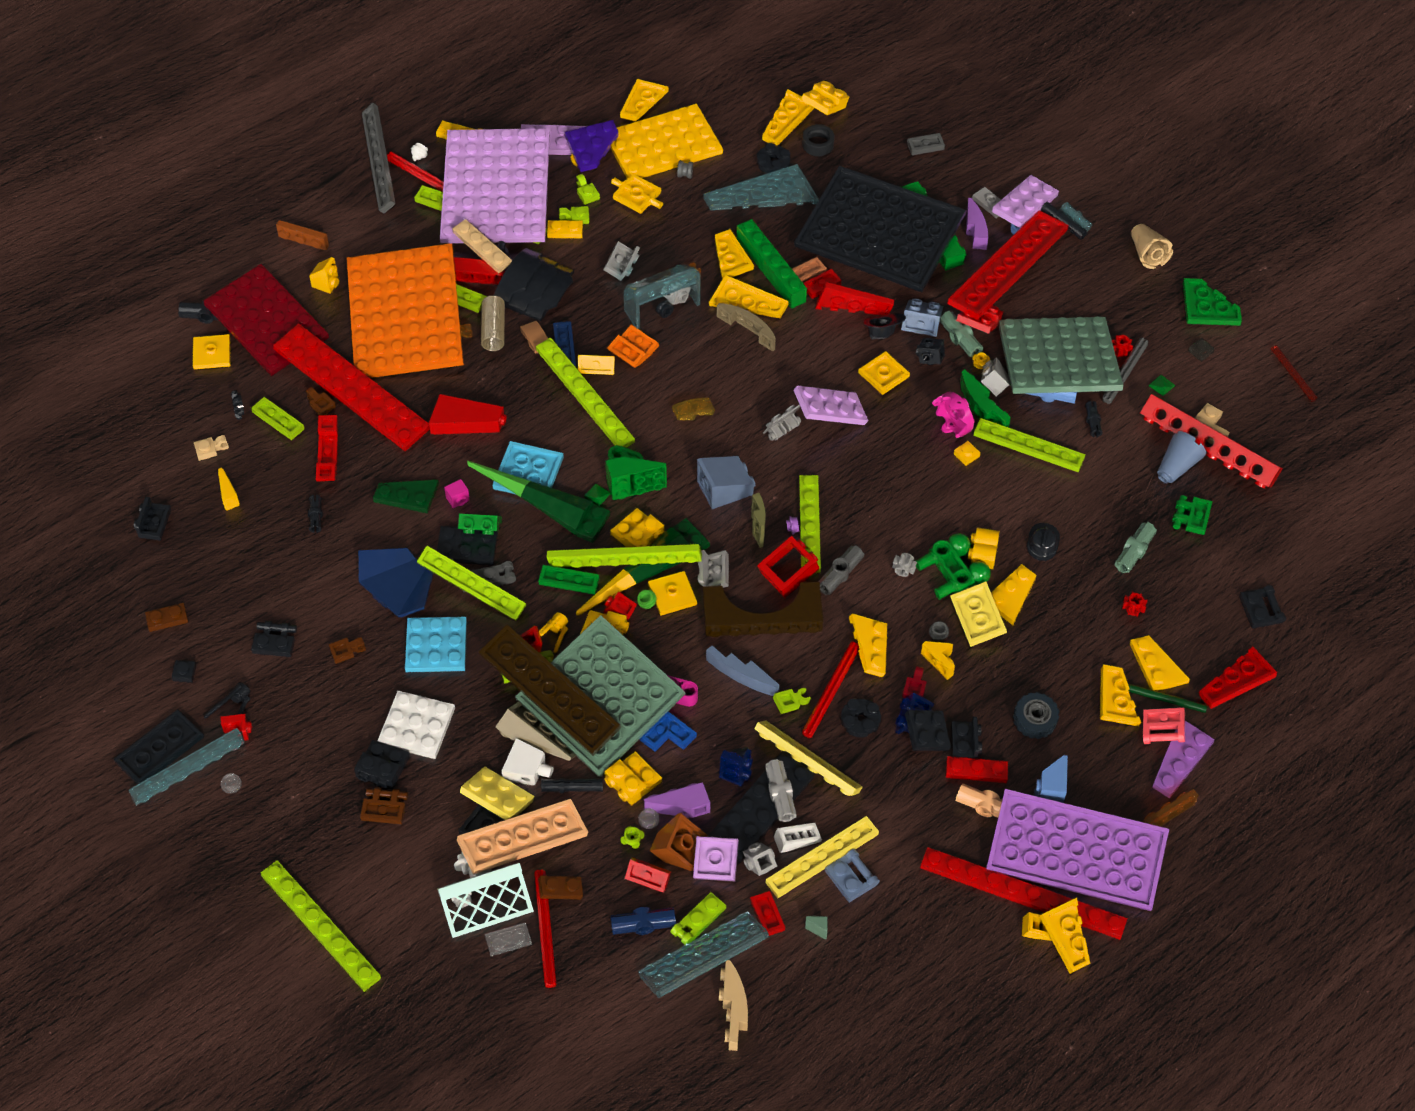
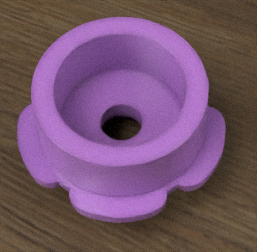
(792, 525)

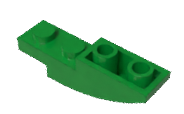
(979, 401)

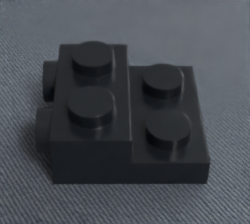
(381, 764)

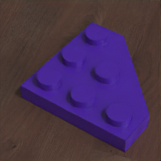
(591, 143)

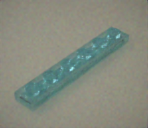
(186, 766)

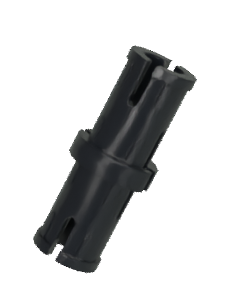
(1093, 419)
(315, 513)

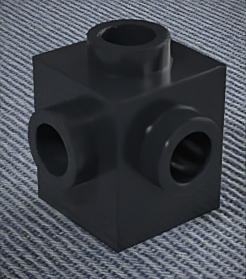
(931, 351)

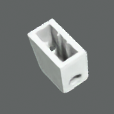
(525, 764)

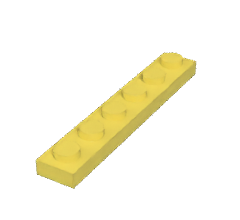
(814, 762)
(821, 857)

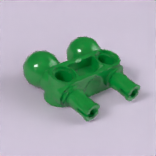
(953, 567)

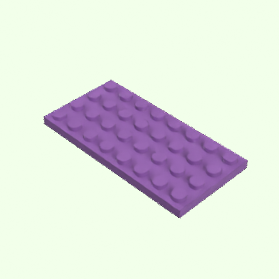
(1078, 849)

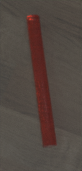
(1292, 371)

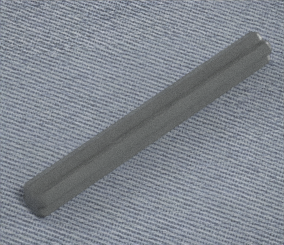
(1127, 367)

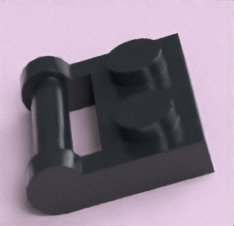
(1256, 608)

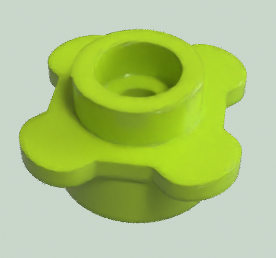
(632, 831)

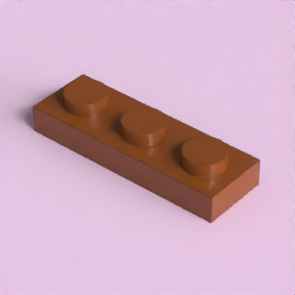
(302, 235)

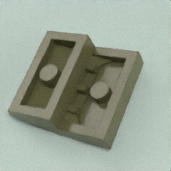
(758, 516)

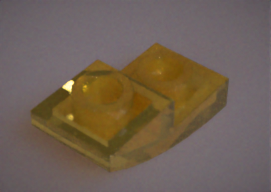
(690, 408)

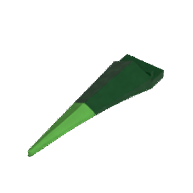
(570, 511)

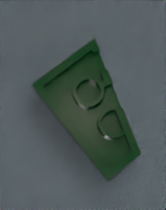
(407, 494)

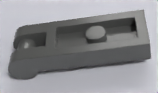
(492, 574)

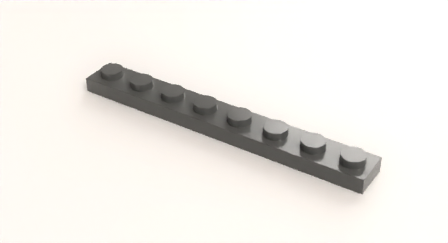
(378, 158)

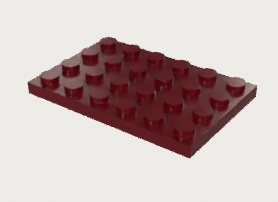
(260, 314)

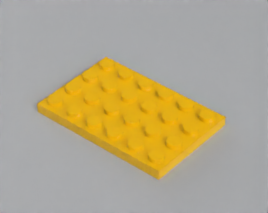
(663, 140)

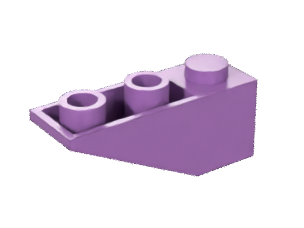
(689, 801)

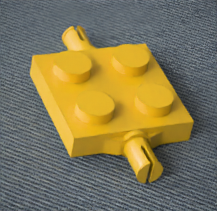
(637, 193)

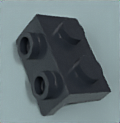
(152, 520)

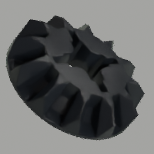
(237, 404)

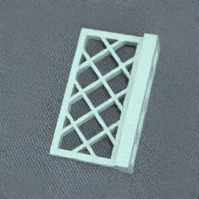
(478, 882)

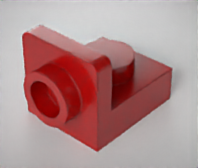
(620, 604)
(237, 721)

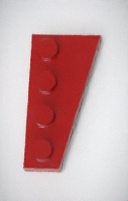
(841, 297)
(1241, 677)

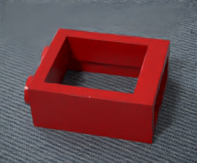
(801, 575)

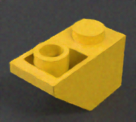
(325, 276)

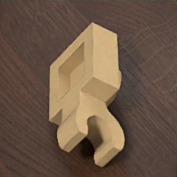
(207, 447)

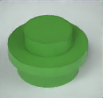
(646, 599)

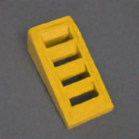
(228, 493)
(1030, 927)

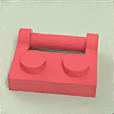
(1164, 720)

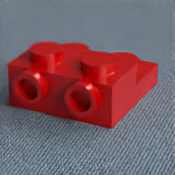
(985, 323)

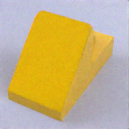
(937, 655)

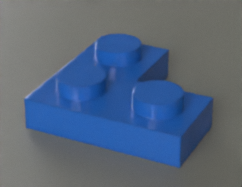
(668, 728)

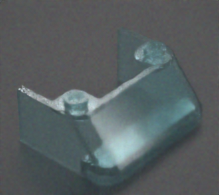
(658, 286)

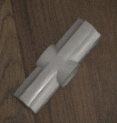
(780, 790)

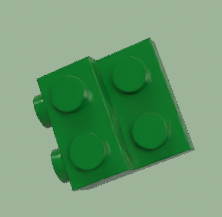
(473, 522)

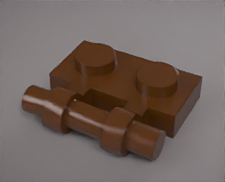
(381, 810)

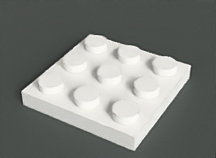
(416, 724)

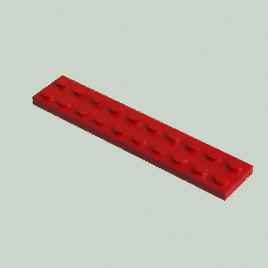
(1007, 264)
(352, 387)

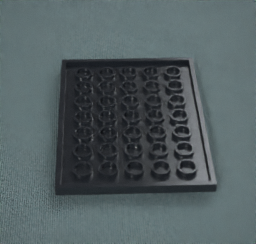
(880, 228)

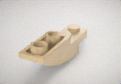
(735, 1002)

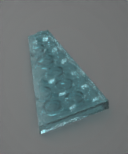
(767, 190)

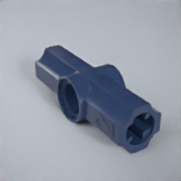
(643, 920)

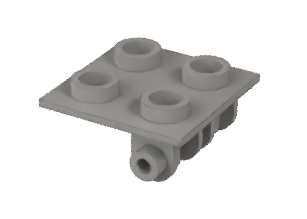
(783, 423)

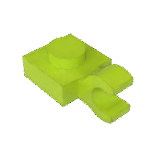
(586, 191)
(576, 214)

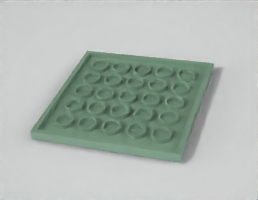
(1060, 355)
(619, 682)

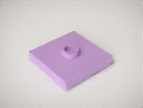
(715, 858)

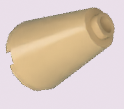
(1151, 246)

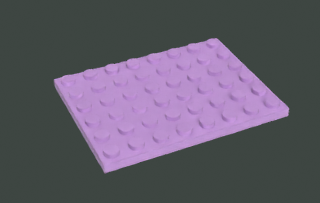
(496, 184)

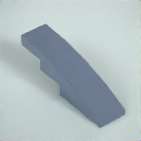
(748, 674)

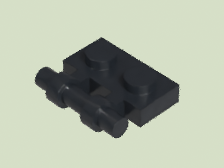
(275, 645)

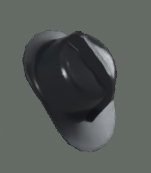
(883, 326)
(1043, 541)

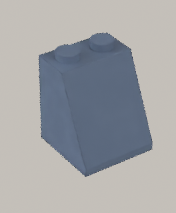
(724, 480)

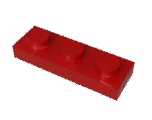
(977, 769)

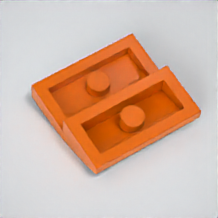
(633, 346)

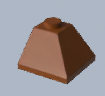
(677, 842)

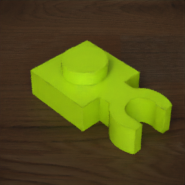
(790, 701)

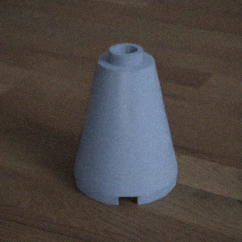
(1180, 457)

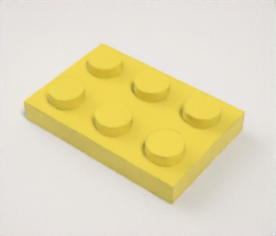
(978, 614)
(497, 794)

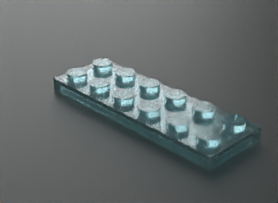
(703, 954)

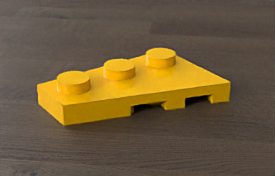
(1115, 697)

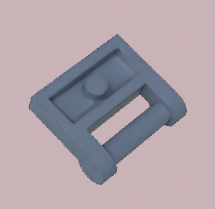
(846, 879)

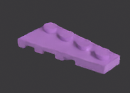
(1181, 759)

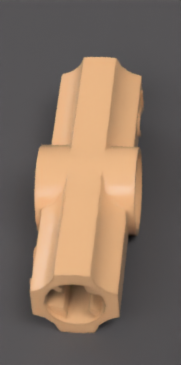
(985, 802)

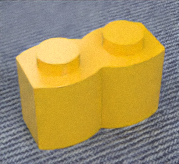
(985, 546)

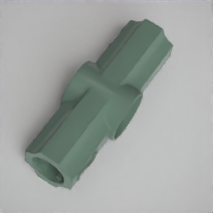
(960, 334)
(1135, 547)

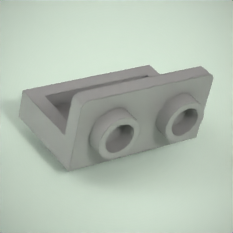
(621, 260)
(714, 569)

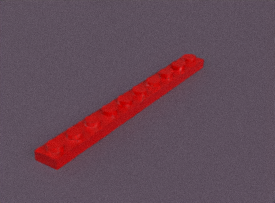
(1019, 891)

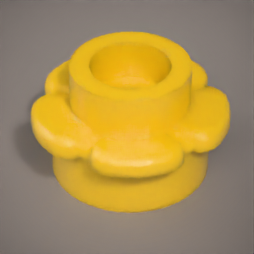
(980, 359)

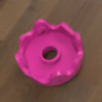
(956, 414)

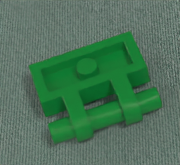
(1198, 516)

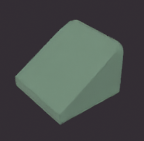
(817, 925)

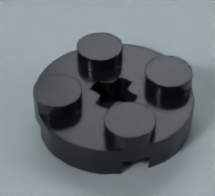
(773, 151)
(860, 707)

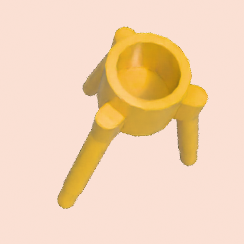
(556, 624)

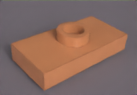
(809, 269)

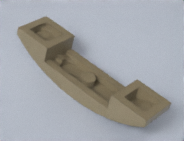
(732, 313)

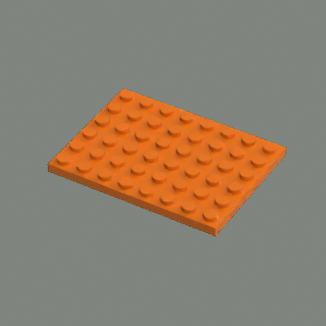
(404, 311)

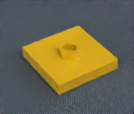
(211, 351)
(884, 372)
(672, 593)

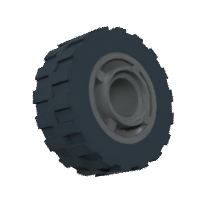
(1036, 726)

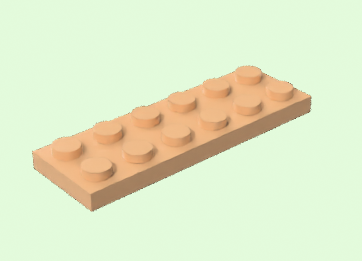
(522, 836)

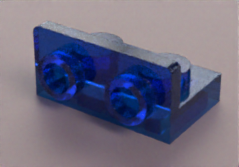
(912, 702)
(735, 768)

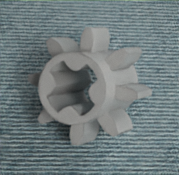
(904, 564)

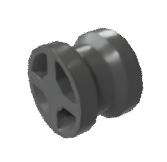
(685, 169)

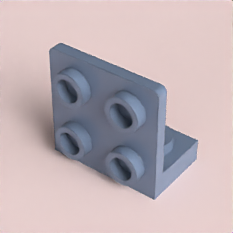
(922, 317)

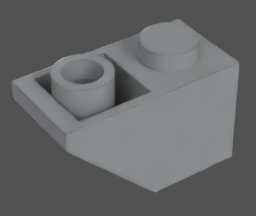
(995, 376)

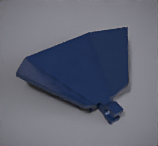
(395, 579)

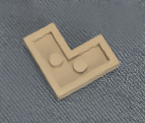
(1210, 415)

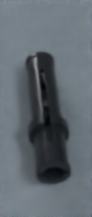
(1073, 227)
(565, 785)

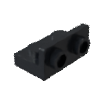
(965, 739)

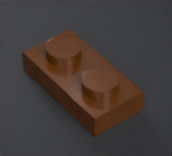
(166, 617)
(560, 887)

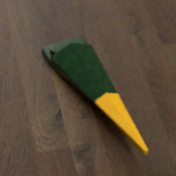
(681, 534)

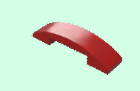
(327, 448)

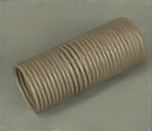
(492, 323)

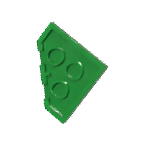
(1208, 305)

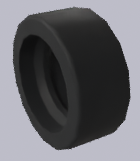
(818, 131)

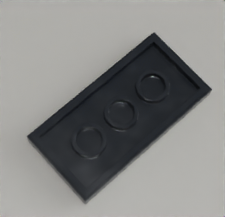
(159, 747)

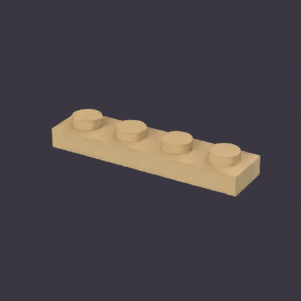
(482, 246)

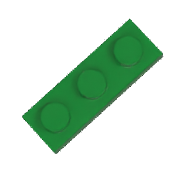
(569, 579)

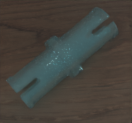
(1076, 216)

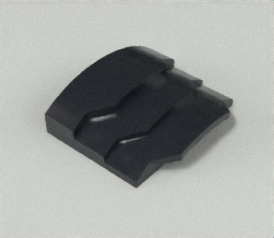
(533, 284)

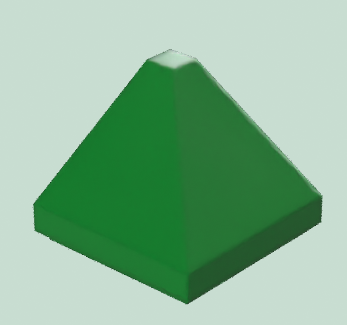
(1161, 385)
(597, 495)

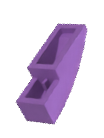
(976, 225)

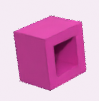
(457, 493)

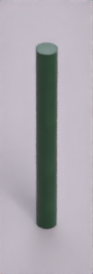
(1167, 698)

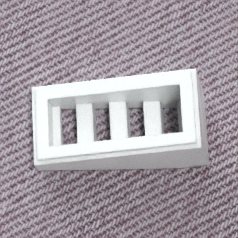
(786, 843)

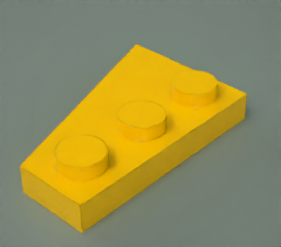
(642, 98)
(731, 255)
(1012, 593)
(872, 643)
(1157, 665)
(1066, 933)

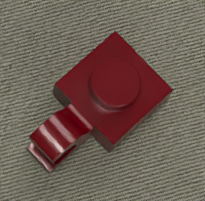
(915, 684)

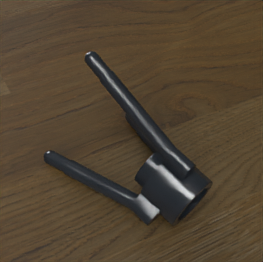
(237, 695)

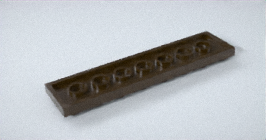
(550, 690)

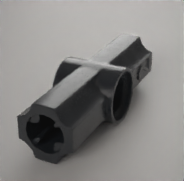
(196, 311)

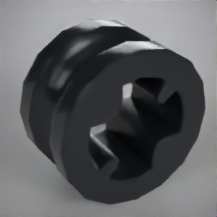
(664, 309)

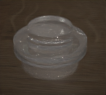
(231, 783)
(649, 818)

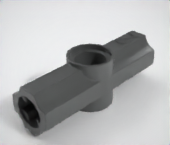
(846, 563)

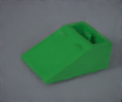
(634, 476)

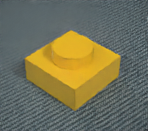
(966, 453)

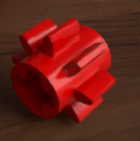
(1122, 345)
(1134, 604)

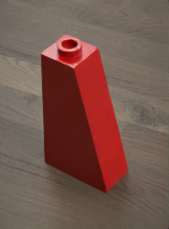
(463, 416)

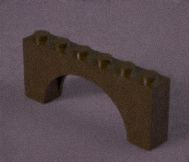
(726, 619)

